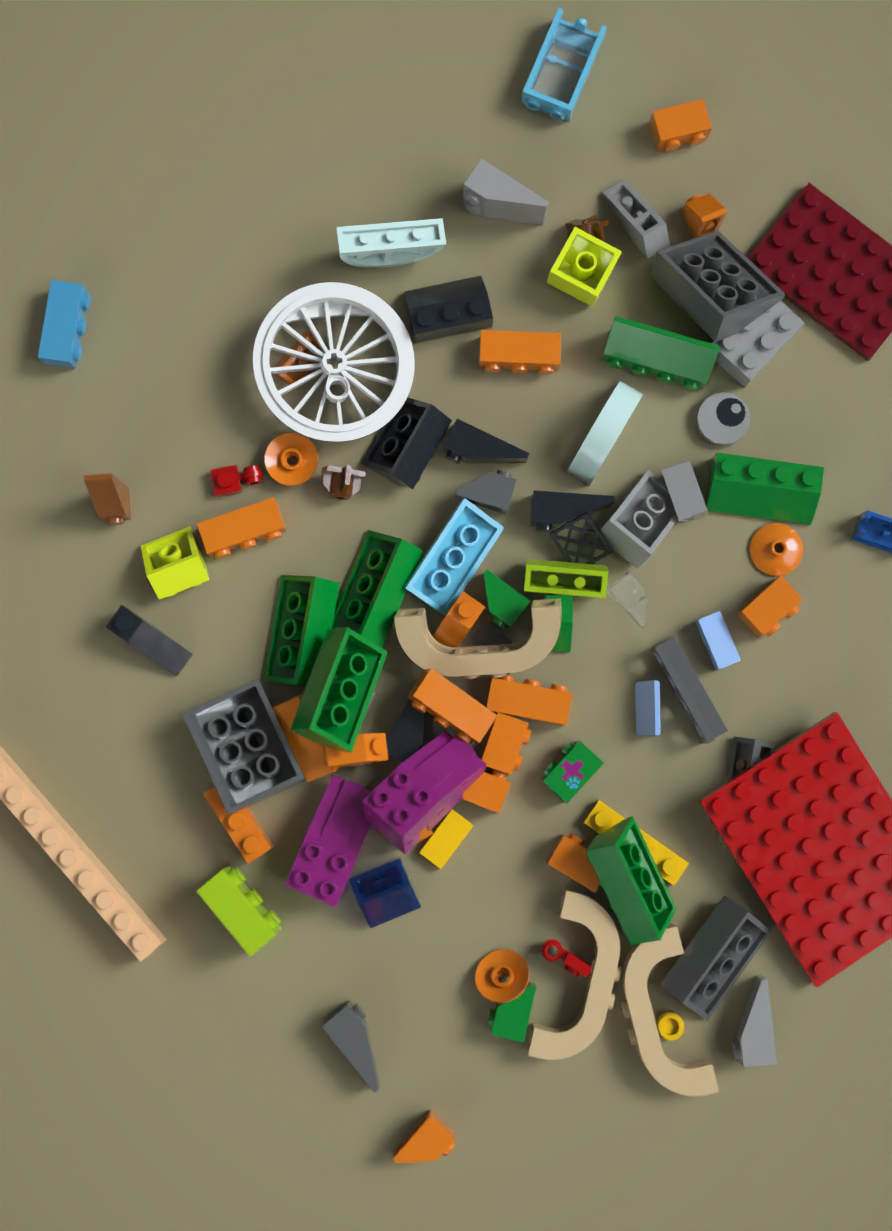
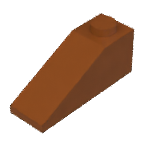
(109, 497)

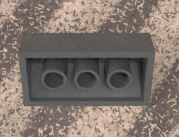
(715, 957)

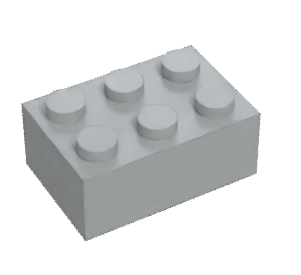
(757, 343)

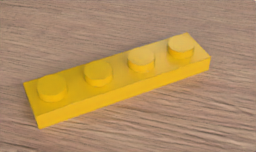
(668, 863)

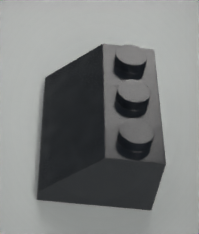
(449, 309)
(407, 443)

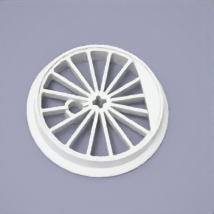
(328, 301)

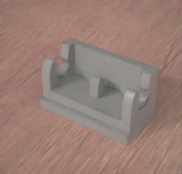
(684, 492)

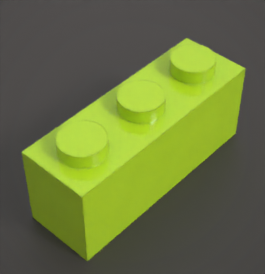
(566, 578)

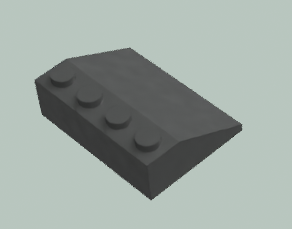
(714, 284)
(244, 747)

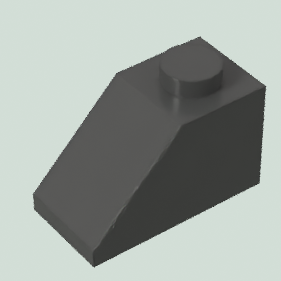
(490, 491)

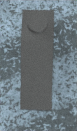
(351, 1035)

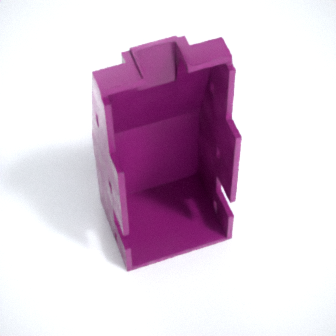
(422, 790)
(331, 842)

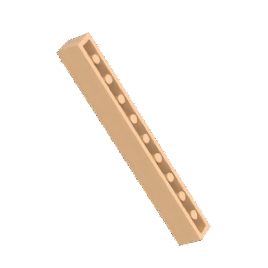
(77, 861)

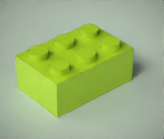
(240, 909)

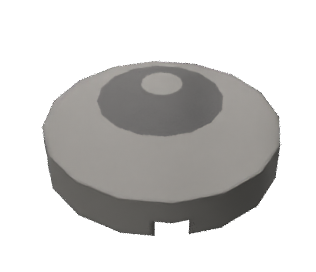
(723, 419)

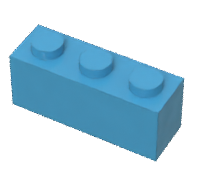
(64, 324)

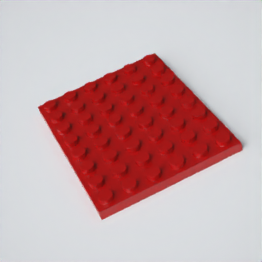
(814, 845)

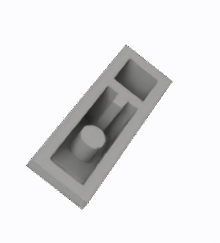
(637, 217)
(755, 1030)

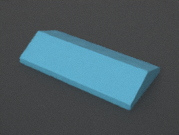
(454, 557)

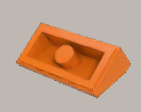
(287, 360)

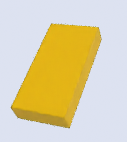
(446, 839)

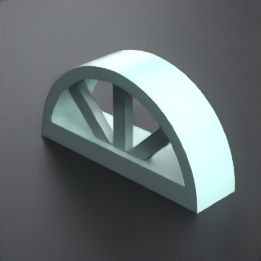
(390, 242)
(604, 433)

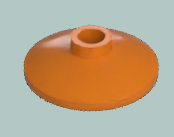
(288, 446)
(763, 552)
(496, 966)

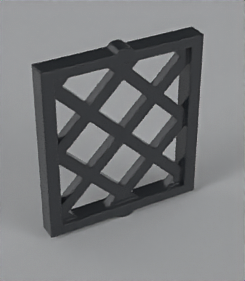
(569, 525)

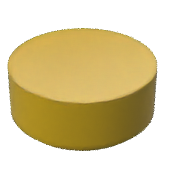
(670, 1025)

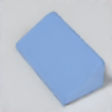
(717, 640)
(647, 708)

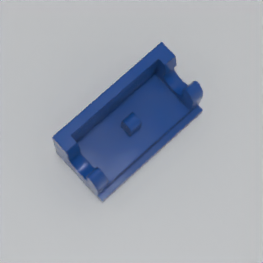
(874, 531)

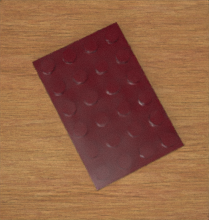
(831, 269)

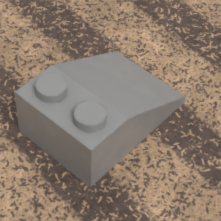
(501, 197)
(641, 520)

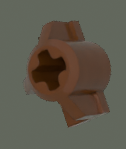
(589, 225)
(341, 482)

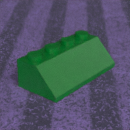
(659, 354)
(763, 488)
(376, 586)
(299, 626)
(339, 689)
(632, 882)

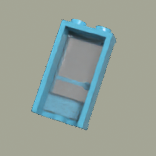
(562, 67)

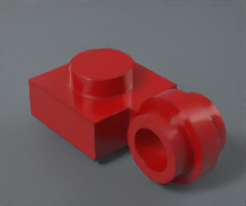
(228, 481)
(574, 964)

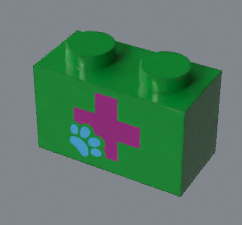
(571, 771)

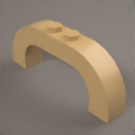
(479, 660)
(573, 1038)
(682, 1078)

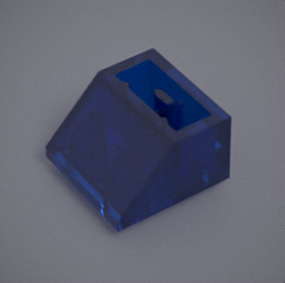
(384, 892)

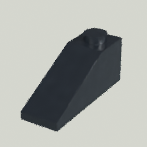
(478, 447)
(556, 508)
(149, 640)
(407, 734)

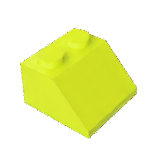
(583, 266)
(174, 563)

